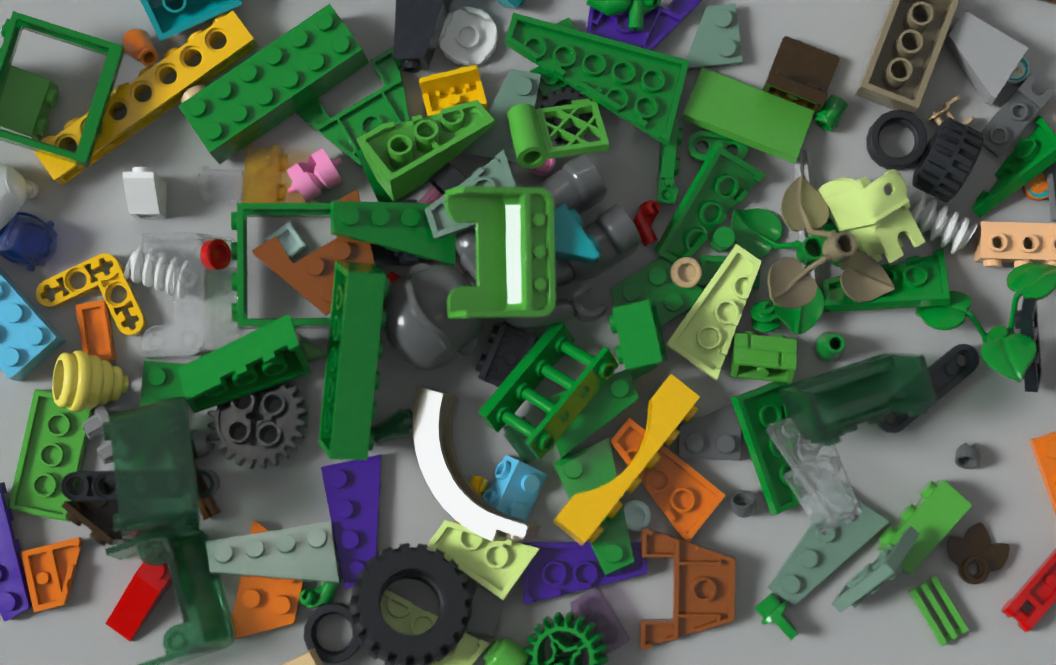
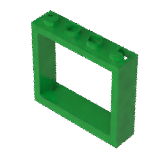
(114, 55)
(239, 279)

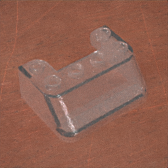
(199, 299)

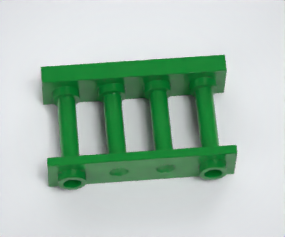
(531, 371)

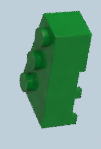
(605, 405)

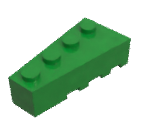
(245, 366)

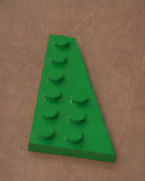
(621, 77)

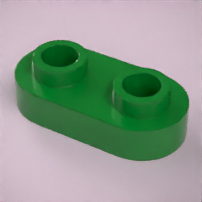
(709, 139)

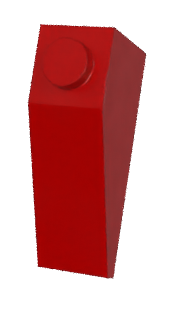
(140, 599)

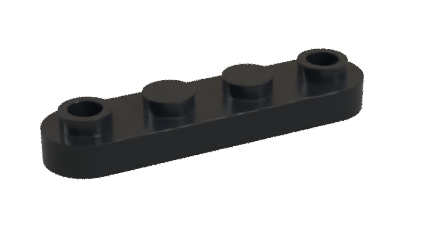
(945, 375)

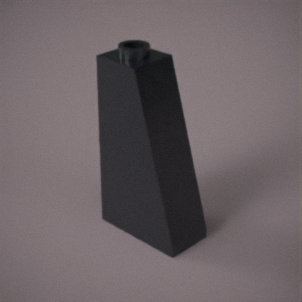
(417, 32)

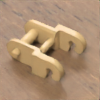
(936, 116)

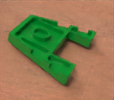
(374, 110)
(655, 283)

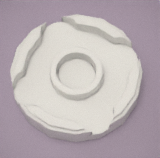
(468, 37)

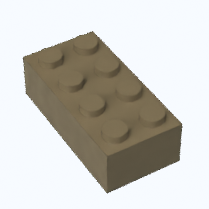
(905, 53)

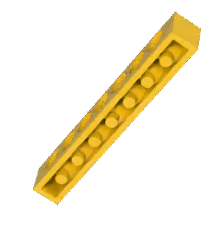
(163, 97)

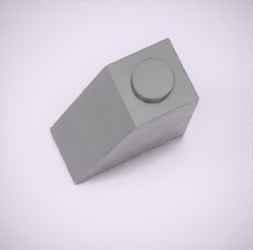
(983, 54)

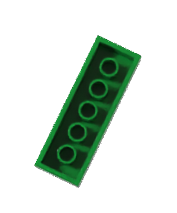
(274, 84)
(352, 360)

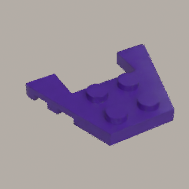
(656, 27)

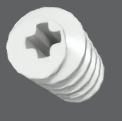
(942, 224)
(150, 274)

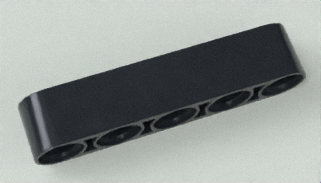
(95, 489)

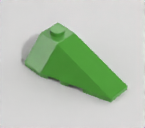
(414, 150)

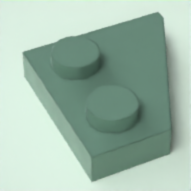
(716, 39)

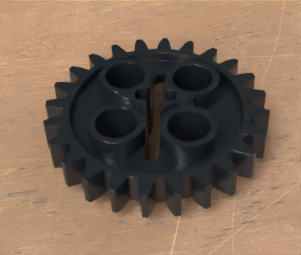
(285, 421)

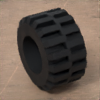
(948, 159)

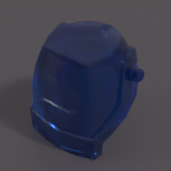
(28, 241)

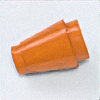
(139, 46)

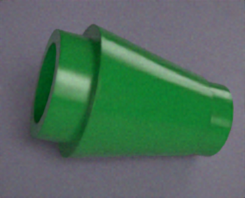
(823, 348)

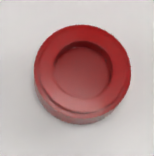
(215, 254)

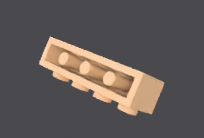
(1014, 243)

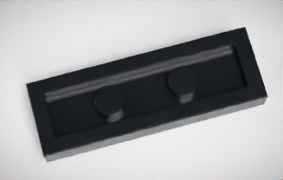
(1027, 322)

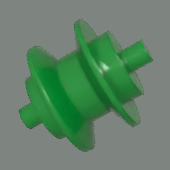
(764, 317)

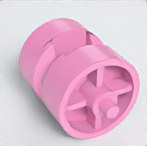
(314, 175)

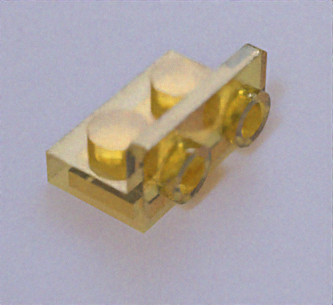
(264, 175)

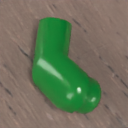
(610, 7)
(638, 10)
(319, 595)

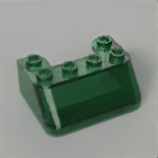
(858, 393)

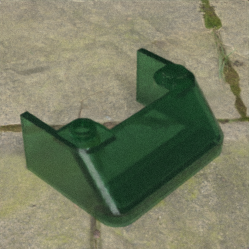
(200, 594)

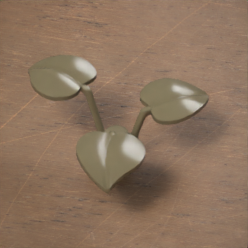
(789, 281)

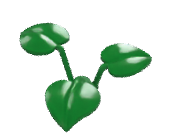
(757, 232)
(1003, 349)

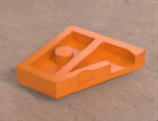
(51, 572)

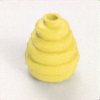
(86, 381)

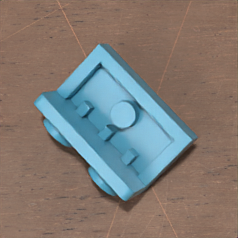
(514, 487)

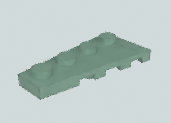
(288, 553)
(821, 554)

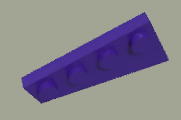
(354, 512)
(570, 568)
(13, 583)

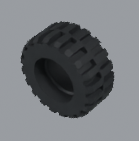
(428, 568)

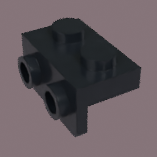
(506, 352)

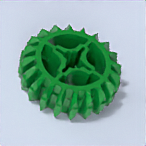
(561, 643)

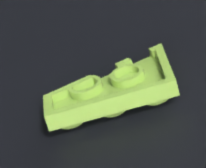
(488, 562)

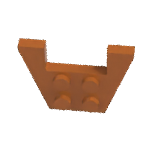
(315, 272)
(700, 588)

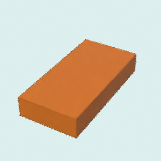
(96, 329)

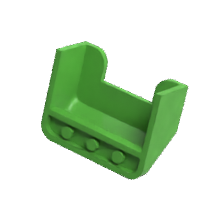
(511, 251)

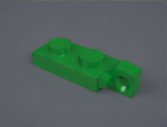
(669, 167)

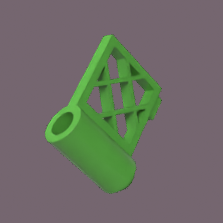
(532, 135)

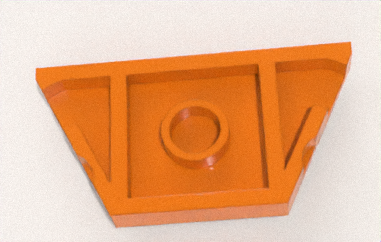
(265, 602)

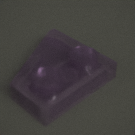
(598, 610)

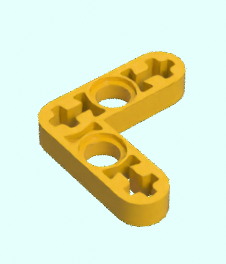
(105, 283)

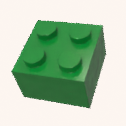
(638, 334)

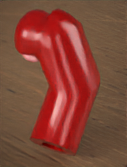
(644, 219)

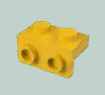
(452, 89)

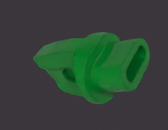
(772, 610)

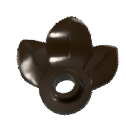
(976, 549)

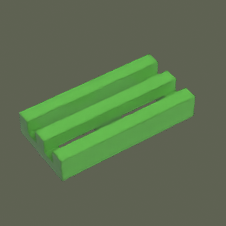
(951, 633)

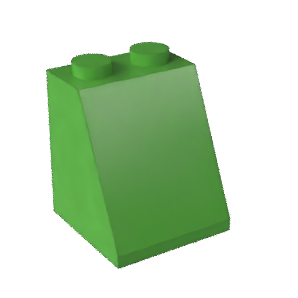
(27, 103)

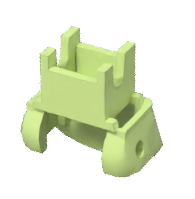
(872, 215)

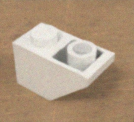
(145, 193)

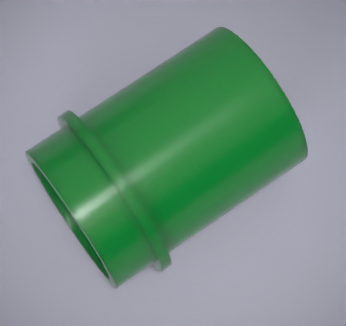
(831, 113)
(722, 239)

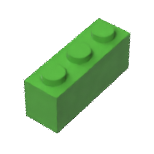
(931, 517)

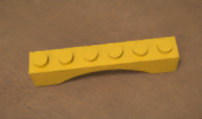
(665, 411)

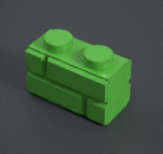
(763, 357)

